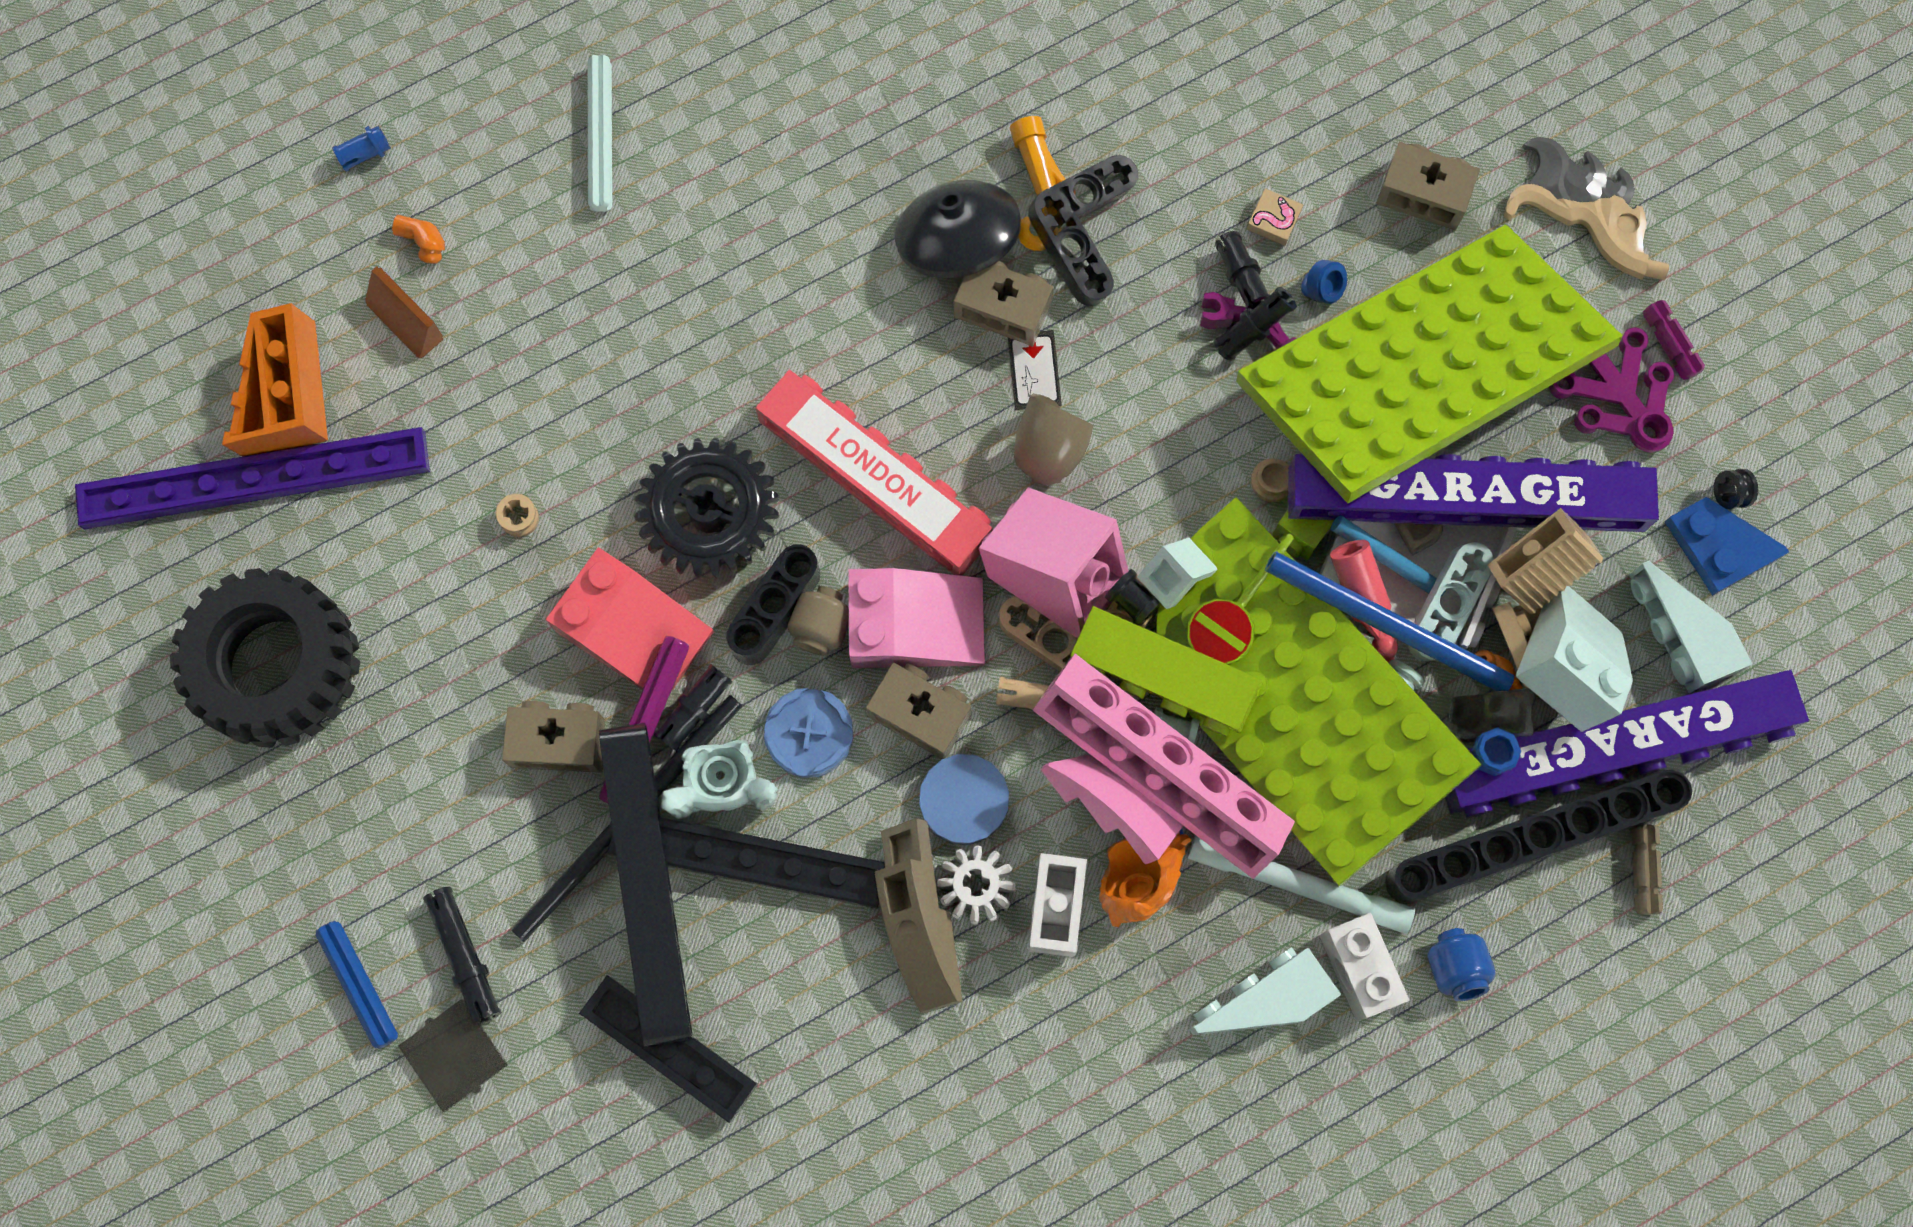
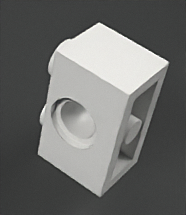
(1057, 905)
(1364, 967)

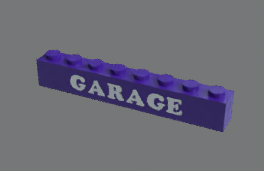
(1488, 494)
(1640, 740)

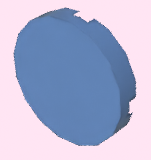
(808, 732)
(964, 799)

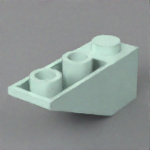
(1696, 636)
(1282, 997)

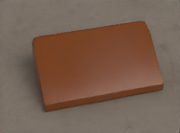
(401, 314)

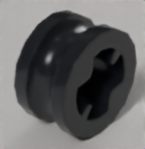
(1740, 497)

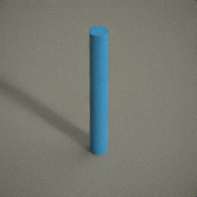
(1385, 554)

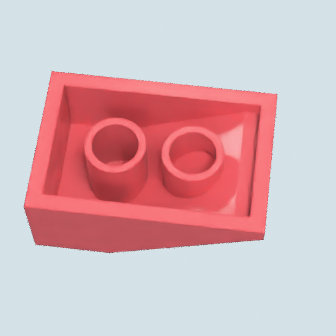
(624, 619)

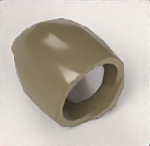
(1050, 441)

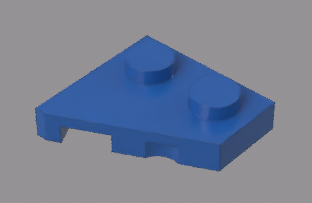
(1722, 544)

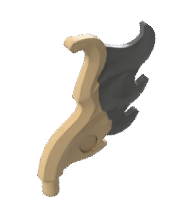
(1589, 198)

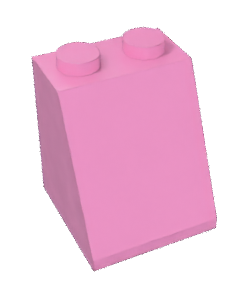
(1055, 557)

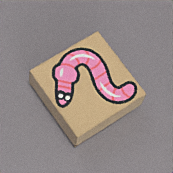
(1274, 217)

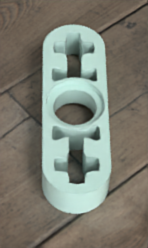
(1476, 579)

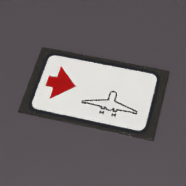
(1034, 369)

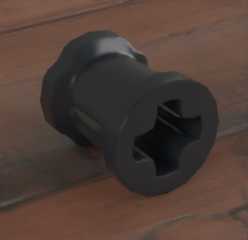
(1133, 598)

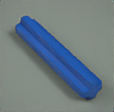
(356, 984)

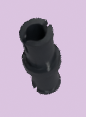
(1242, 270)
(1255, 324)
(693, 707)

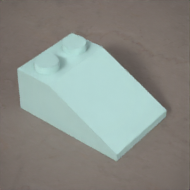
(1577, 662)

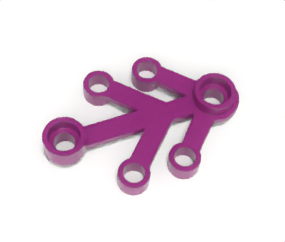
(1620, 389)

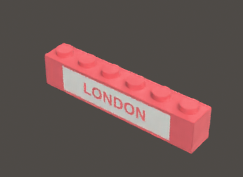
(874, 472)

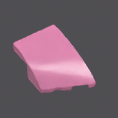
(1114, 804)

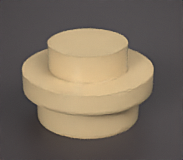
(1270, 480)

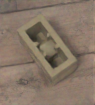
(1440, 202)
(1018, 316)
(894, 709)
(575, 751)

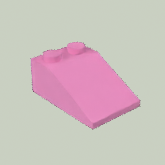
(915, 619)

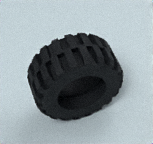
(220, 626)

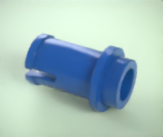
(361, 148)

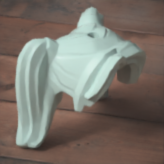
(705, 792)

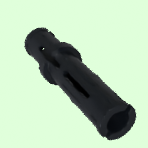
(462, 956)

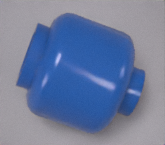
(1461, 965)

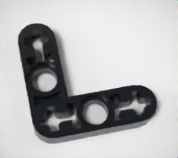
(1070, 212)

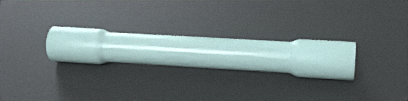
(1384, 911)

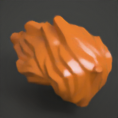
(1137, 890)

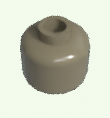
(819, 621)

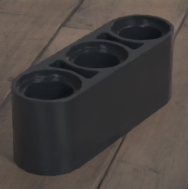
(774, 584)

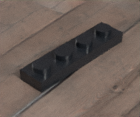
(685, 1063)

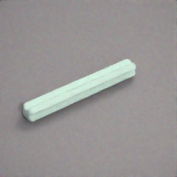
(599, 133)

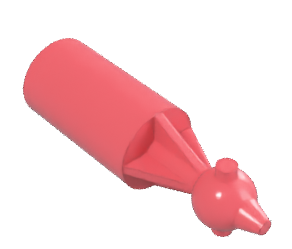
(1359, 572)

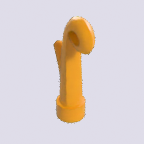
(1030, 139)

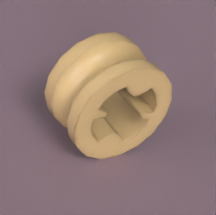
(507, 504)

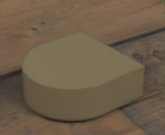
(1419, 536)

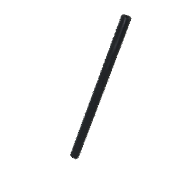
(601, 844)

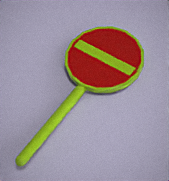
(1225, 627)

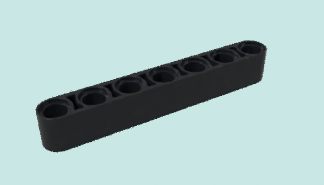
(1559, 832)
(645, 885)

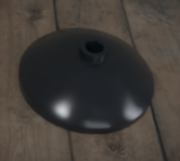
(957, 229)

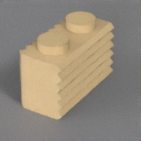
(1545, 561)

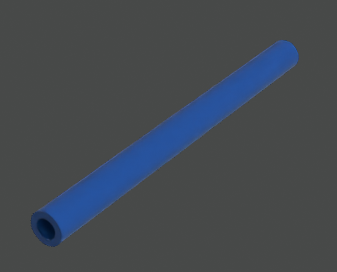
(1389, 622)

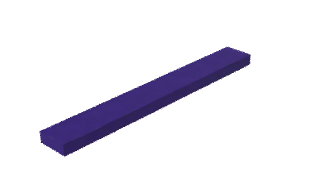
(251, 478)

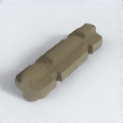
(1647, 869)

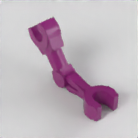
(1228, 312)

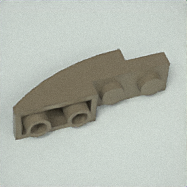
(914, 923)

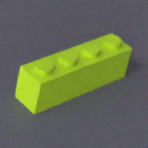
(1167, 670)

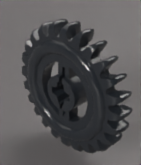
(746, 520)

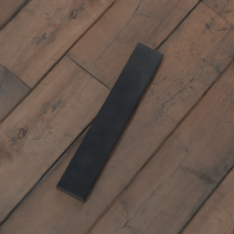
(769, 863)

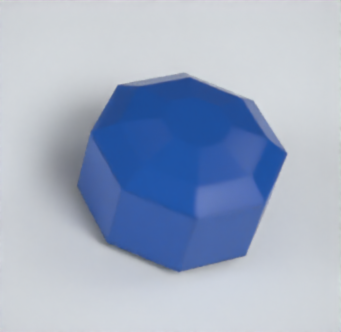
(1496, 751)

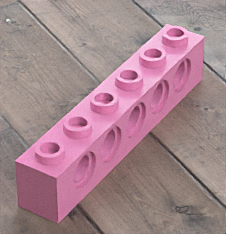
(1164, 766)

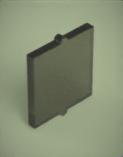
(452, 1056)

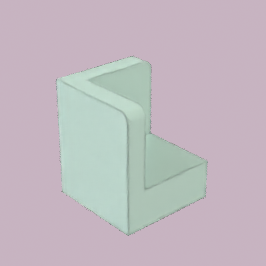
(1175, 571)

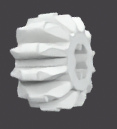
(989, 876)

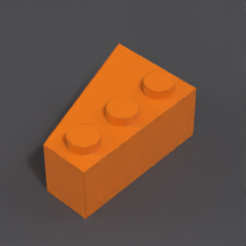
(279, 385)

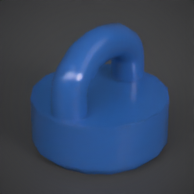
(1325, 282)

